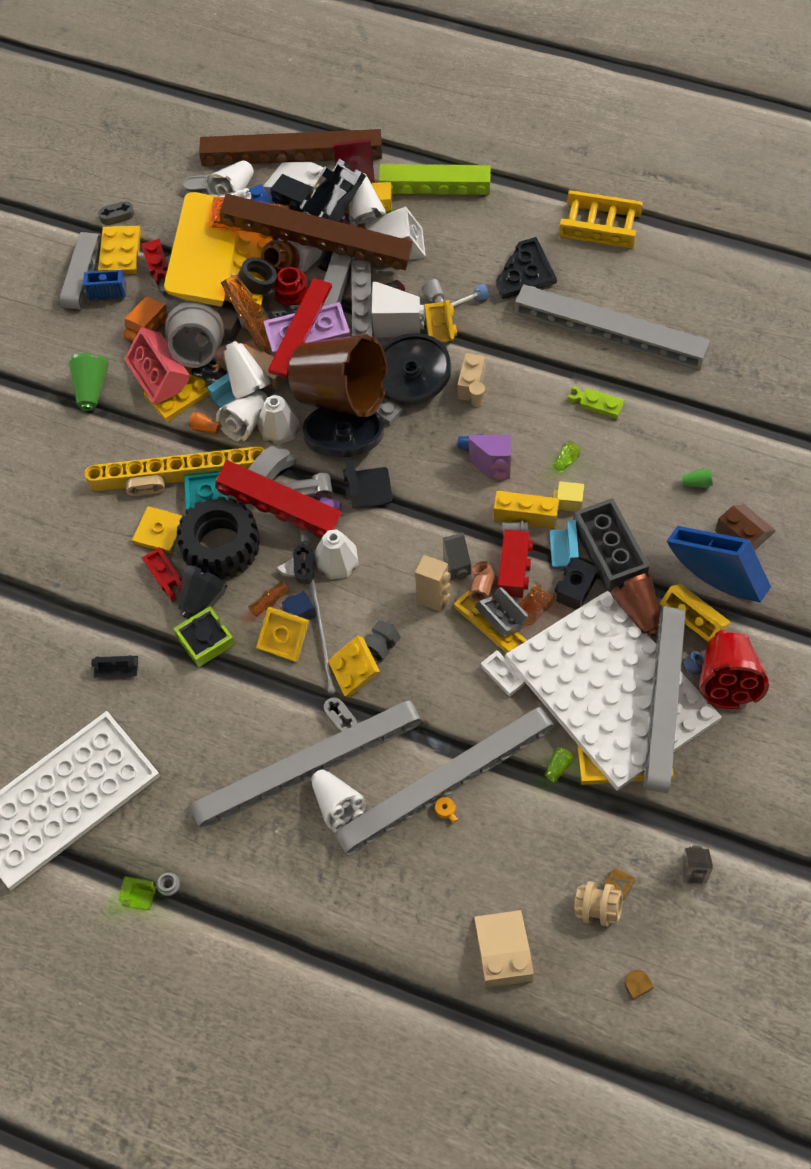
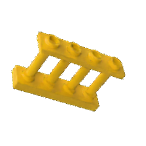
(601, 233)

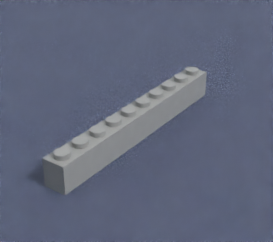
(612, 327)

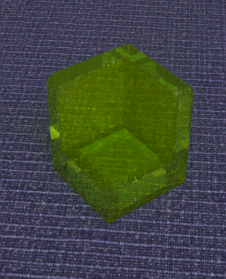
(137, 893)

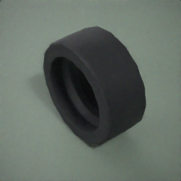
(261, 267)

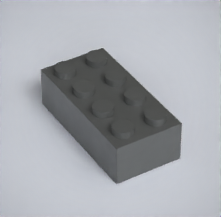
(610, 544)

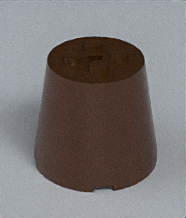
(340, 374)

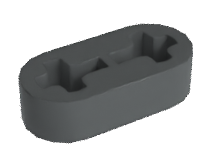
(116, 213)

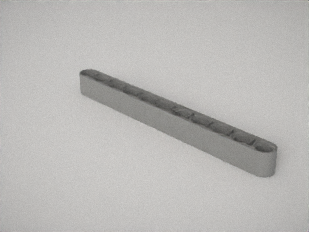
(304, 764)
(443, 781)

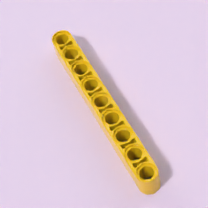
(166, 467)

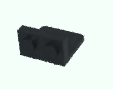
(367, 486)

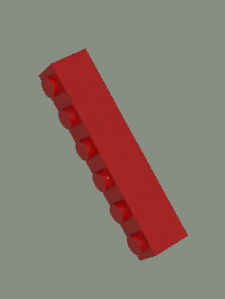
(276, 499)

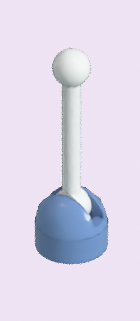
(480, 293)

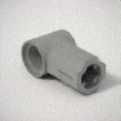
(316, 487)

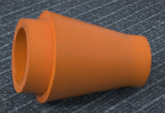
(203, 423)

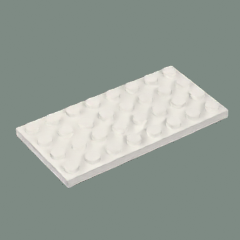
(68, 796)

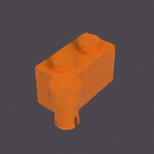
(147, 314)

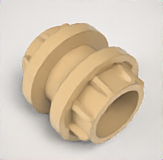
(598, 903)

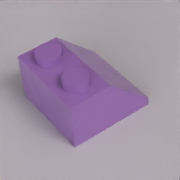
(491, 454)

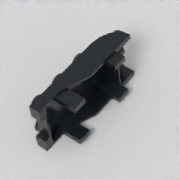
(334, 193)

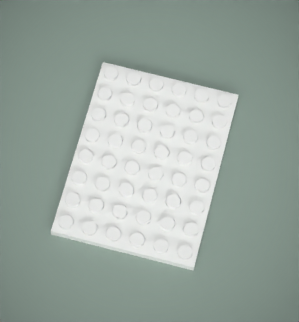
(599, 683)

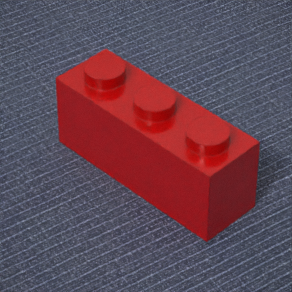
(515, 562)

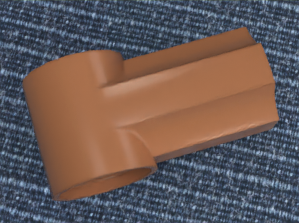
(483, 581)

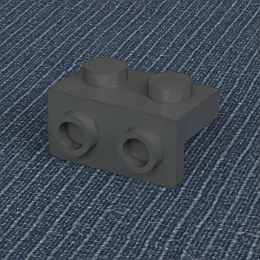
(502, 612)

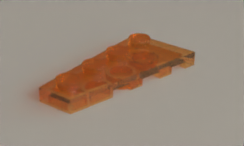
(248, 310)

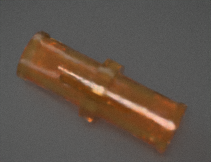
(268, 598)

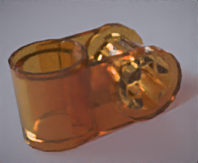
(538, 602)

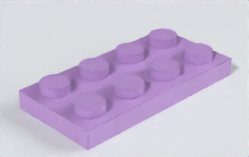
(328, 325)

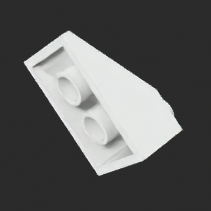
(302, 171)

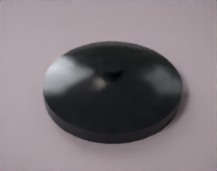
(416, 368)
(342, 433)

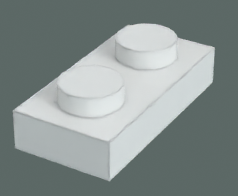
(502, 673)

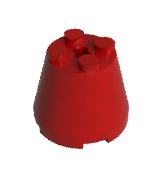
(732, 672)

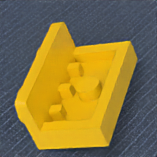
(439, 321)

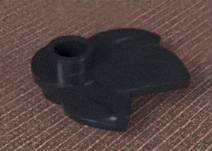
(210, 372)

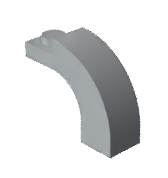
(271, 462)

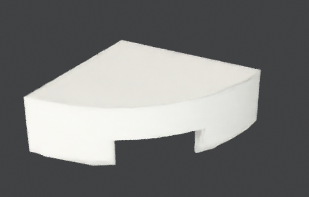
(287, 569)

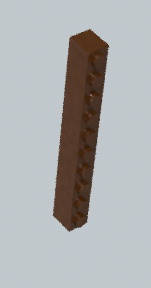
(281, 147)
(315, 232)

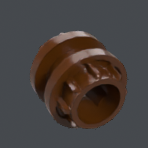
(281, 254)

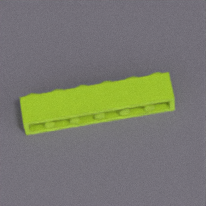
(437, 179)

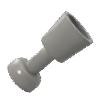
(433, 291)

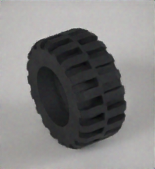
(215, 515)

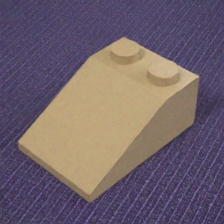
(504, 949)

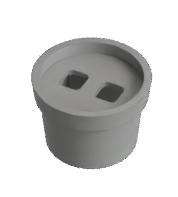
(182, 344)

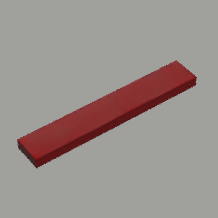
(300, 326)

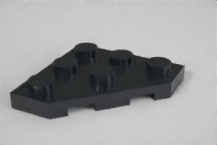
(526, 267)

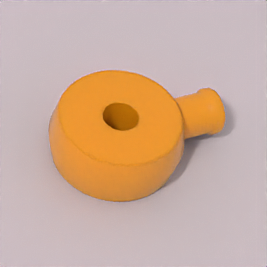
(445, 813)

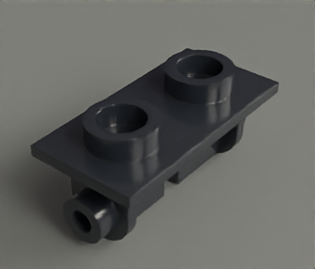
(115, 666)

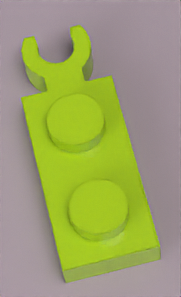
(597, 402)

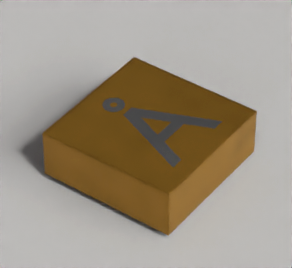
(621, 881)

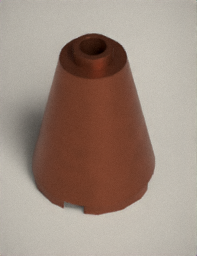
(639, 603)

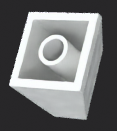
(402, 225)
(395, 312)

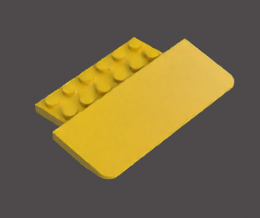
(208, 255)

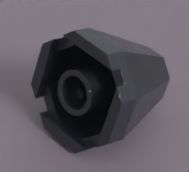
(199, 591)

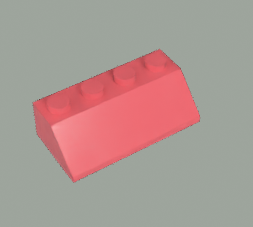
(155, 367)

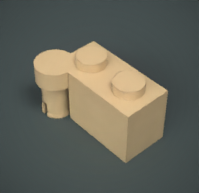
(471, 378)

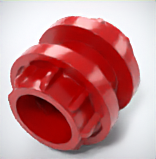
(290, 286)

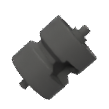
(383, 637)

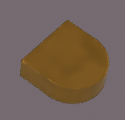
(638, 983)

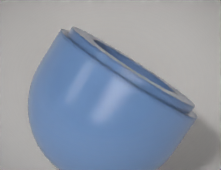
(691, 664)

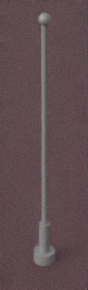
(331, 689)

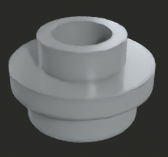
(163, 879)

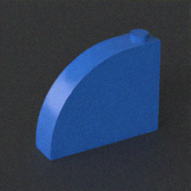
(721, 562)

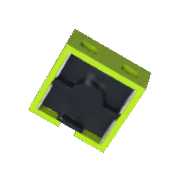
(204, 636)

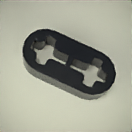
(299, 564)

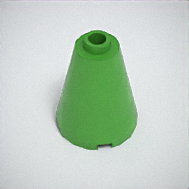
(88, 378)

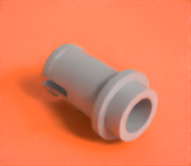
(517, 526)

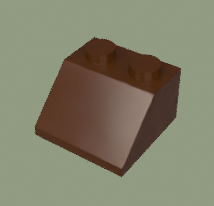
(744, 523)

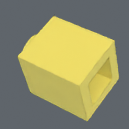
(569, 496)

